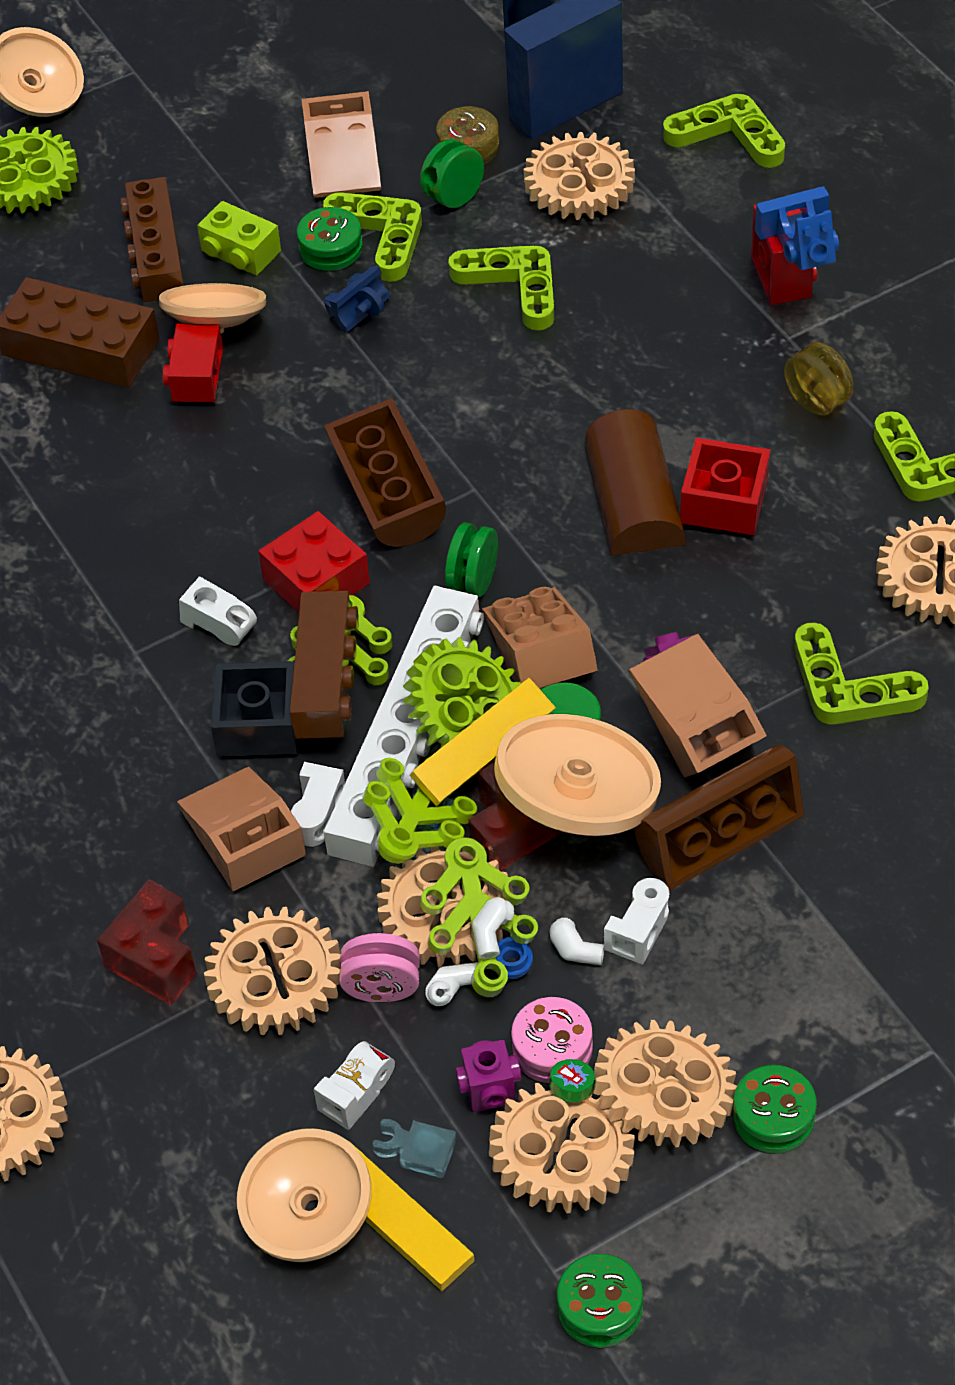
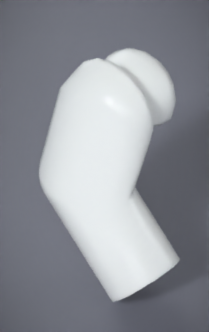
(491, 916)
(571, 946)
(448, 981)

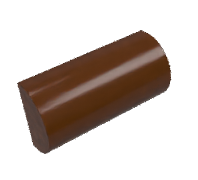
(388, 474)
(633, 483)
(721, 817)

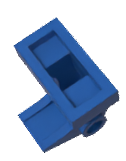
(805, 237)

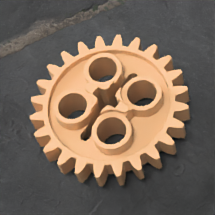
(579, 175)
(910, 569)
(401, 901)
(236, 983)
(664, 1083)
(42, 1093)
(524, 1130)

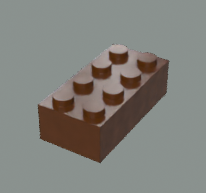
(78, 332)

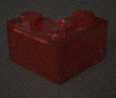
(503, 828)
(145, 945)

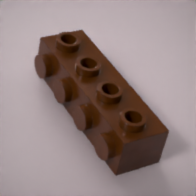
(153, 237)
(322, 664)

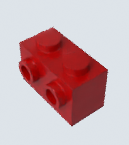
(194, 363)

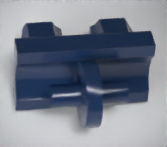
(361, 297)

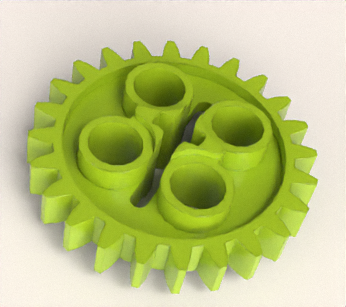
(34, 169)
(456, 685)

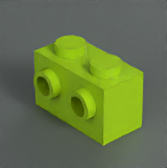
(239, 238)

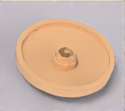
(577, 774)

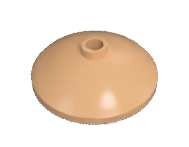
(43, 62)
(212, 304)
(289, 1175)

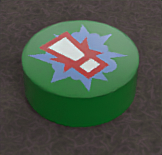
(571, 1080)

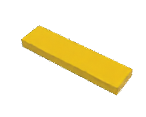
(478, 742)
(414, 1231)

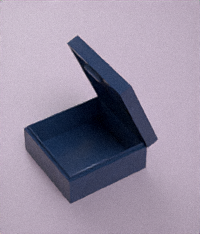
(560, 59)

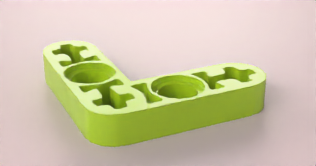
(732, 113)
(388, 221)
(518, 269)
(915, 471)
(847, 693)

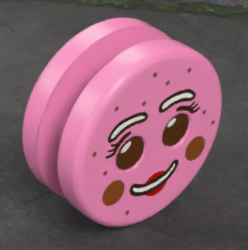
(379, 967)
(549, 1033)

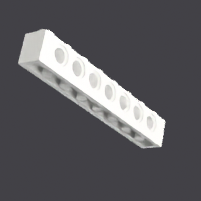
(392, 733)

